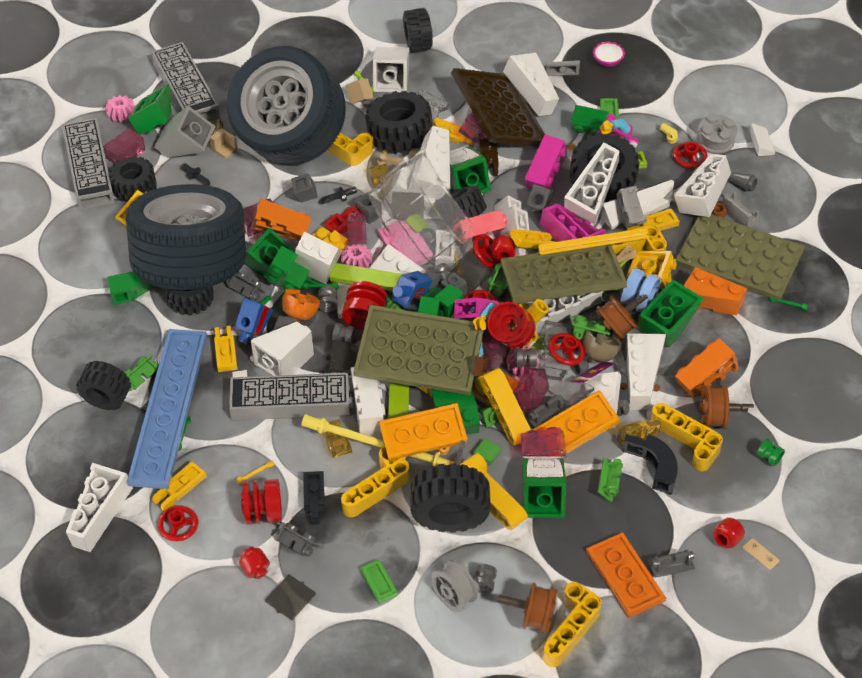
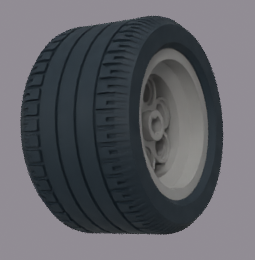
(258, 99)
(186, 236)

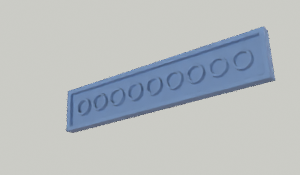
(167, 410)

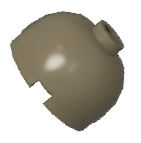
(600, 347)

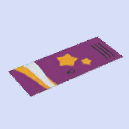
(593, 372)

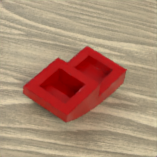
(339, 222)

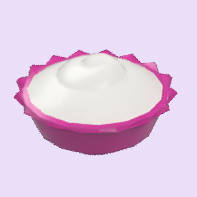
(608, 54)

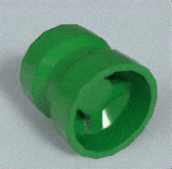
(770, 452)

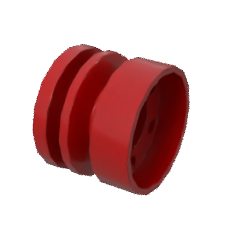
(358, 300)
(504, 317)
(262, 501)

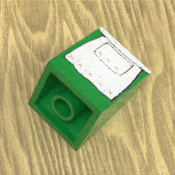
(468, 169)
(544, 486)

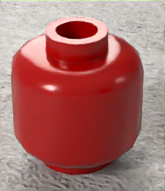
(502, 247)
(728, 533)
(254, 562)

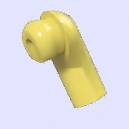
(672, 134)

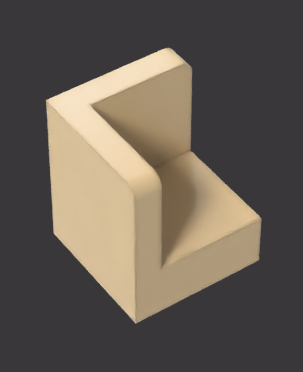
(359, 91)
(223, 143)

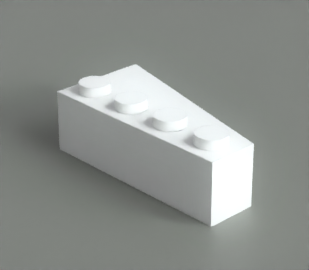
(532, 82)
(437, 149)
(591, 187)
(704, 187)
(569, 305)
(642, 366)
(368, 405)
(97, 506)

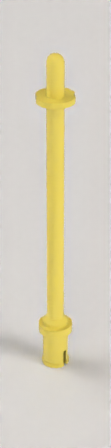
(323, 426)

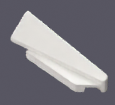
(651, 201)
(516, 219)

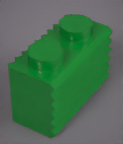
(587, 119)

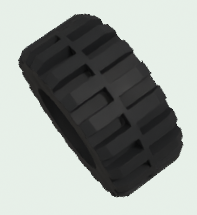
(398, 121)
(628, 161)
(450, 498)

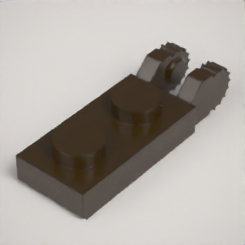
(490, 152)

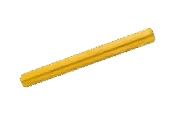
(593, 241)

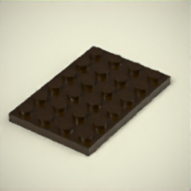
(498, 107)

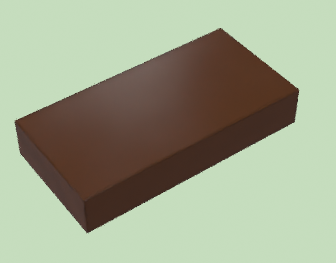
(481, 364)

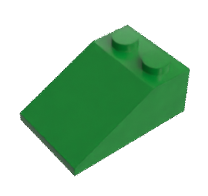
(152, 110)
(264, 250)
(670, 312)
(466, 405)

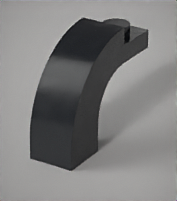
(659, 455)

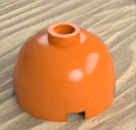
(299, 305)

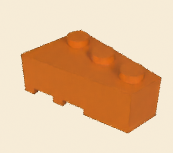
(280, 219)
(717, 292)
(706, 367)

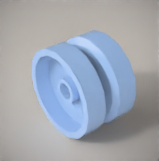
(640, 285)

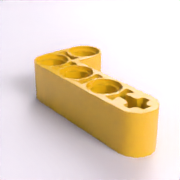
(352, 151)
(654, 242)
(504, 404)
(689, 433)
(356, 501)
(502, 504)
(569, 628)

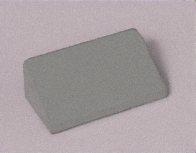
(562, 68)

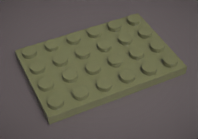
(741, 255)
(562, 274)
(418, 350)

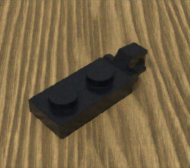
(314, 494)

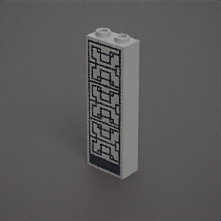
(185, 80)
(88, 164)
(290, 396)

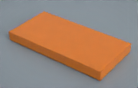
(625, 575)

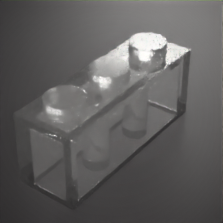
(553, 369)

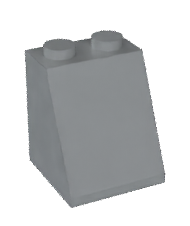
(185, 134)

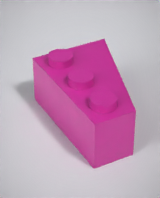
(546, 162)
(564, 224)

